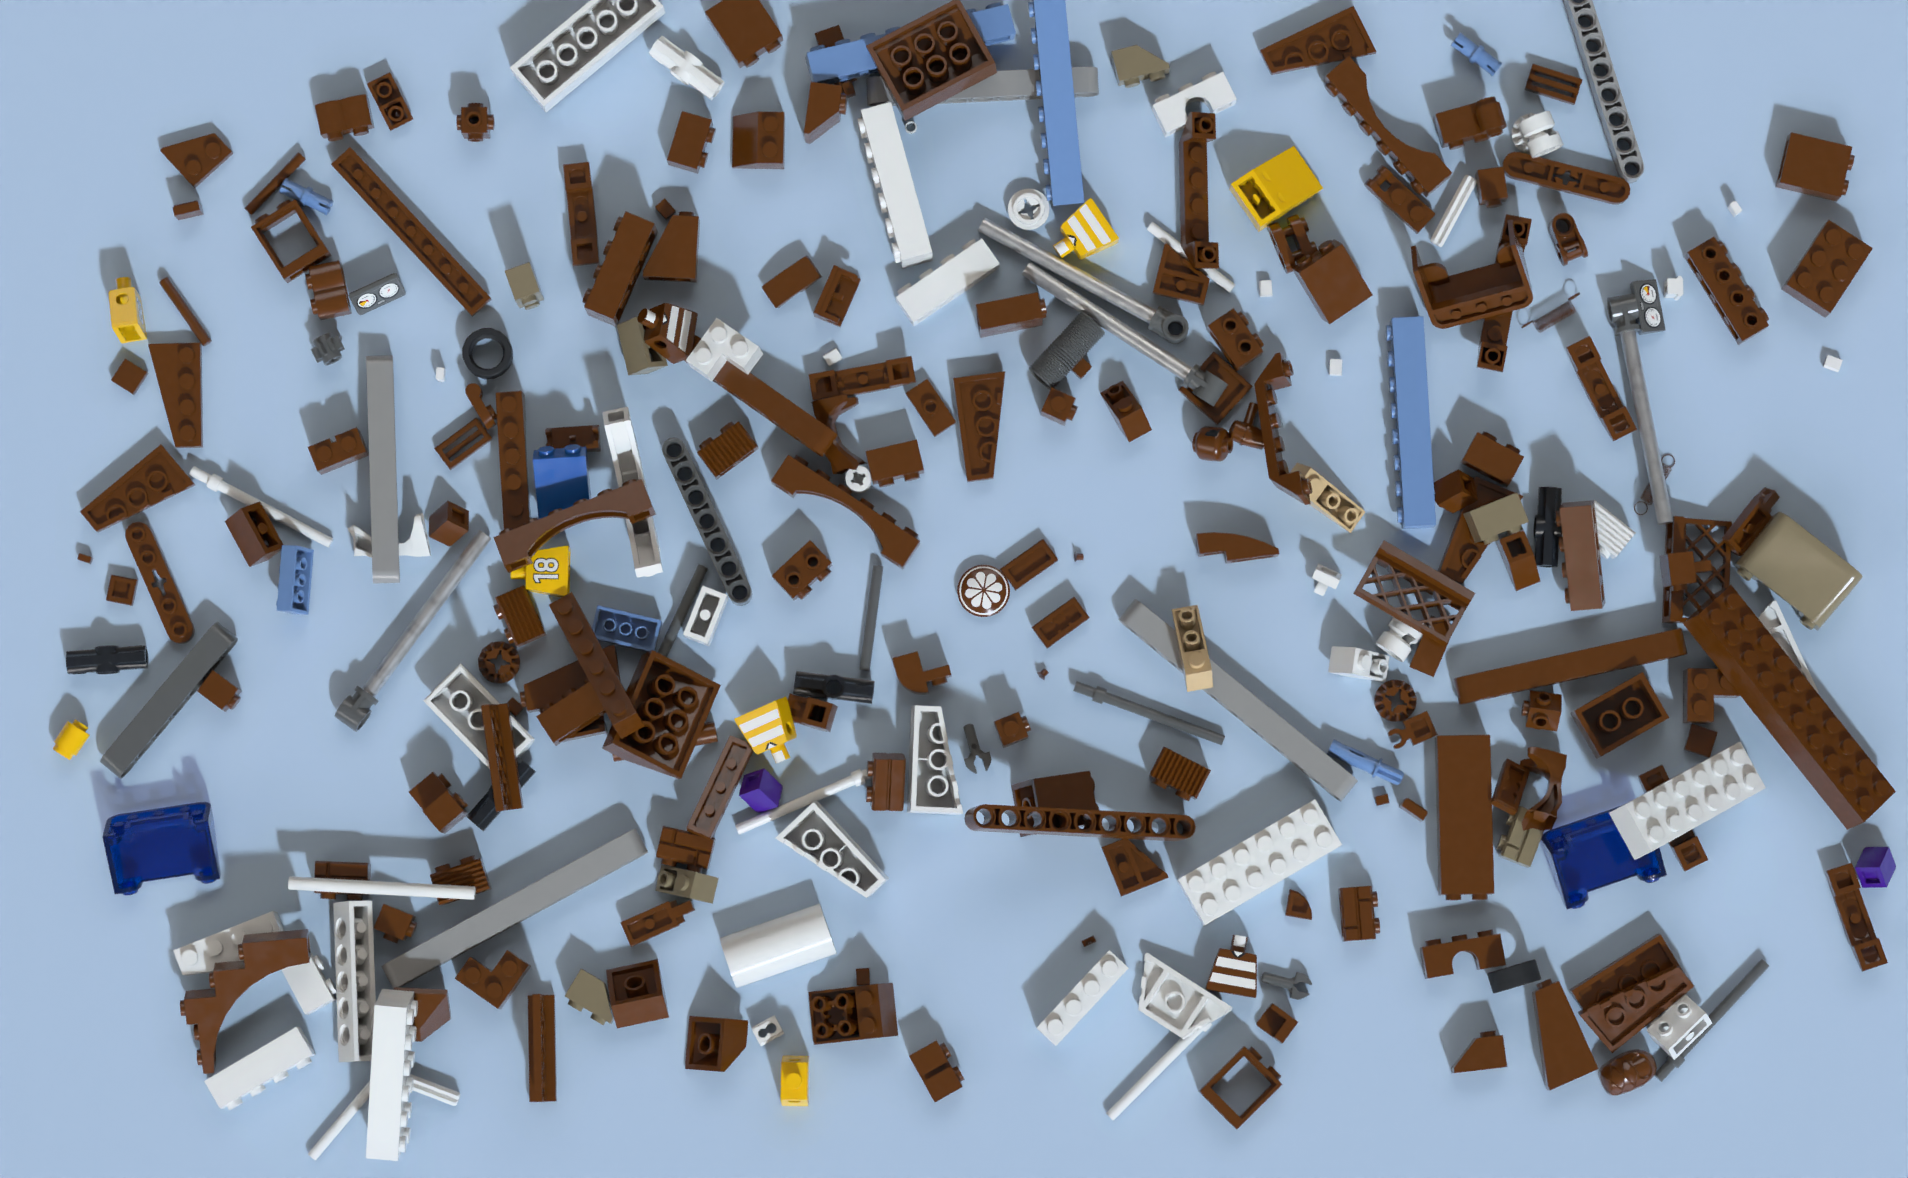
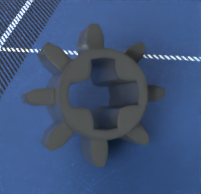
(327, 349)

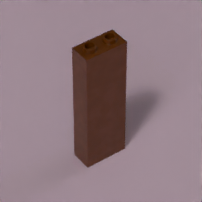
(1464, 816)

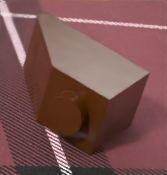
(1482, 1054)

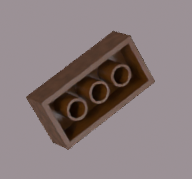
(620, 269)

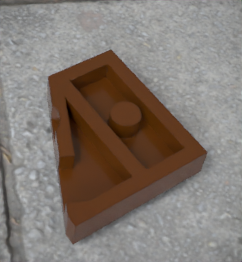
(1179, 279)

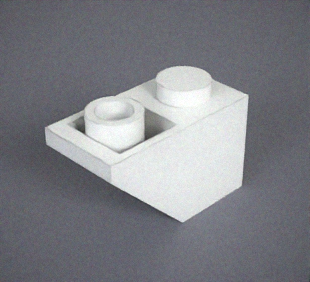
(1358, 663)

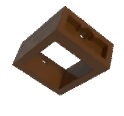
(302, 263)
(1212, 1097)

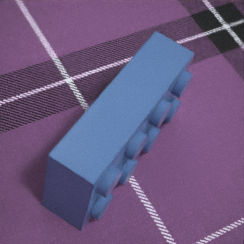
(295, 579)
(626, 629)

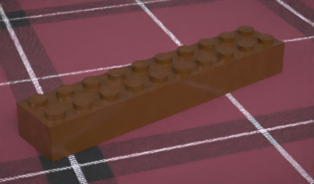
(1789, 707)

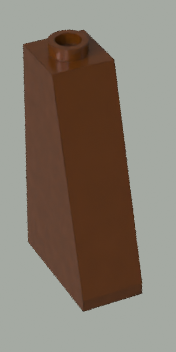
(554, 684)
(1560, 1038)

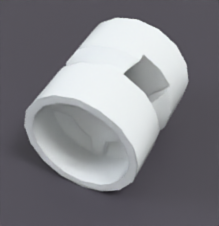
(1540, 134)
(1398, 639)

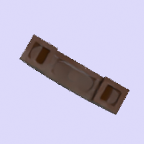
(581, 214)
(862, 379)
(1600, 389)
(1687, 846)
(1855, 917)

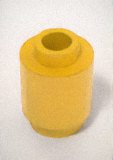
(71, 739)

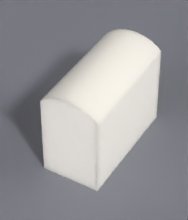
(1734, 208)
(1265, 288)
(832, 357)
(1832, 363)
(1335, 367)
(440, 374)

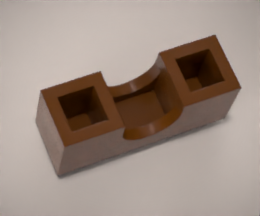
(1485, 949)

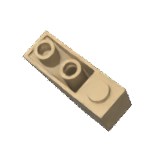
(1330, 500)
(1192, 648)

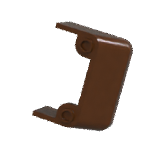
(1475, 292)

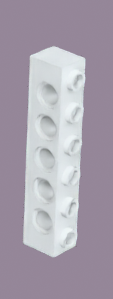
(354, 979)

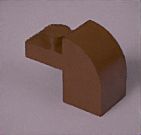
(912, 676)
(812, 712)

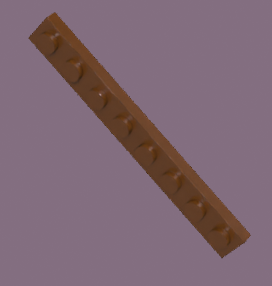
(411, 231)

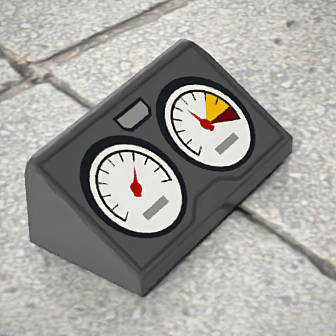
(377, 294)
(1649, 306)

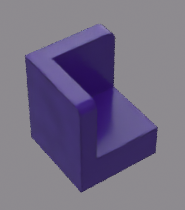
(760, 790)
(1875, 867)

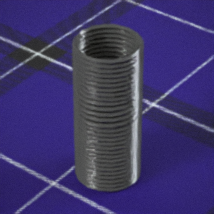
(1067, 350)

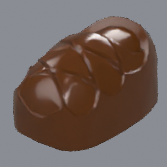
(1627, 1072)

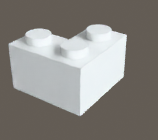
(722, 345)

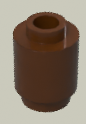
(1490, 116)

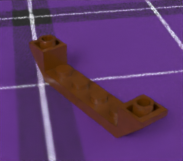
(1194, 219)
(1495, 329)
(1275, 377)

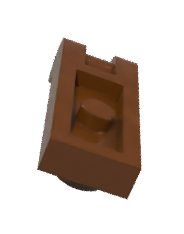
(1400, 200)

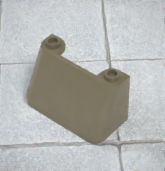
(1798, 570)

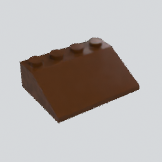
(931, 59)
(673, 711)

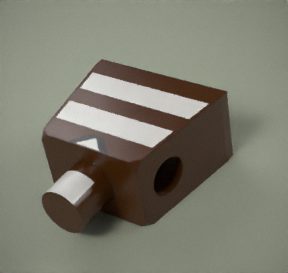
(669, 330)
(1234, 970)

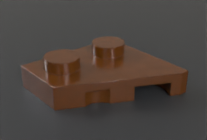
(197, 157)
(1131, 867)

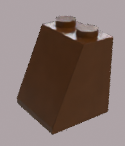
(1057, 791)

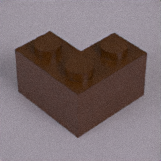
(1699, 691)
(438, 802)
(494, 985)

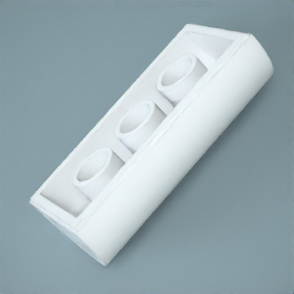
(459, 704)
(777, 945)

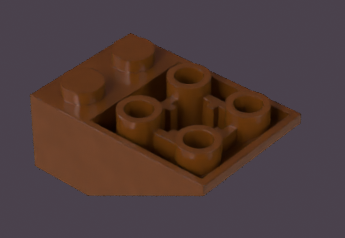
(853, 1013)

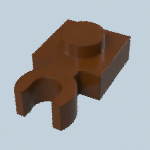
(1416, 729)

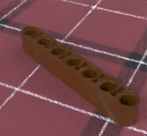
(774, 407)

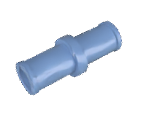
(1476, 54)
(306, 196)

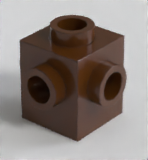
(481, 129)
(1542, 710)

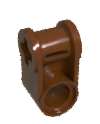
(1567, 240)

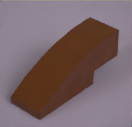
(1234, 547)

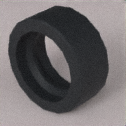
(473, 339)
(1514, 976)

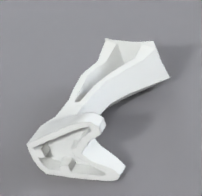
(416, 545)

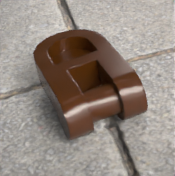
(486, 413)

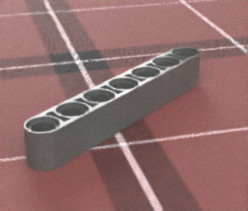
(700, 510)
(168, 700)

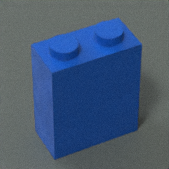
(560, 477)

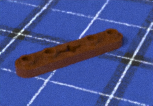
(1591, 183)
(148, 559)

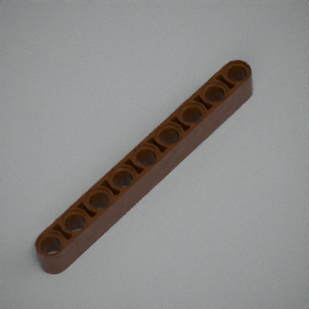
(1570, 666)
(1068, 822)

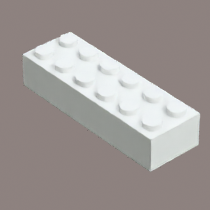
(582, 46)
(896, 184)
(1687, 800)
(1259, 862)
(390, 1074)

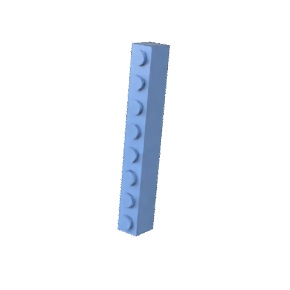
(852, 59)
(1058, 101)
(1412, 422)

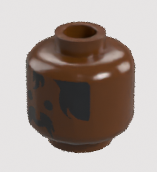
(1212, 443)

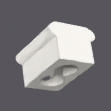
(1673, 288)
(763, 1025)

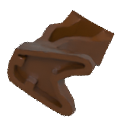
(827, 412)
(1551, 766)

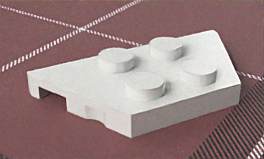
(1776, 625)
(1177, 1000)

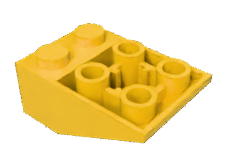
(1275, 188)

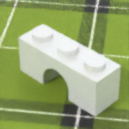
(1212, 91)

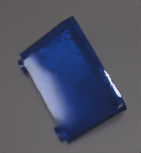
(161, 846)
(1592, 856)

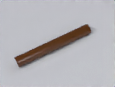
(274, 184)
(185, 311)

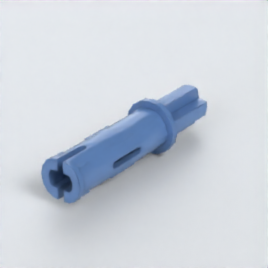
(1365, 762)

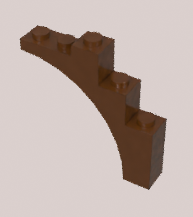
(259, 957)

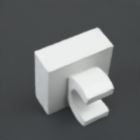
(1325, 578)

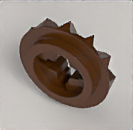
(506, 671)
(1384, 706)

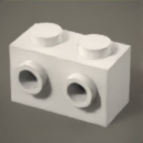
(1679, 1026)

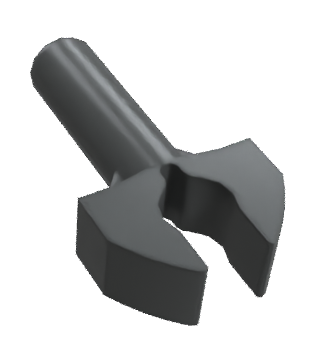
(975, 750)
(1287, 983)

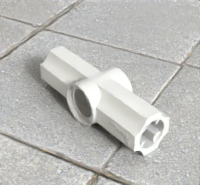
(686, 68)

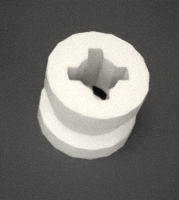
(860, 483)

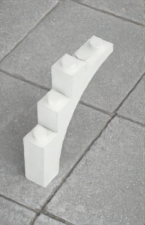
(628, 466)

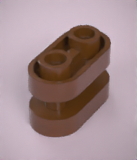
(1296, 228)

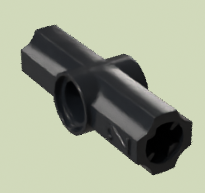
(1546, 528)
(107, 659)
(816, 685)
(484, 811)

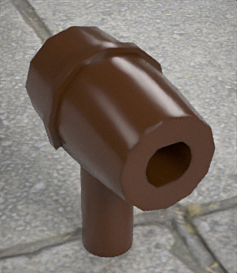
(1245, 432)

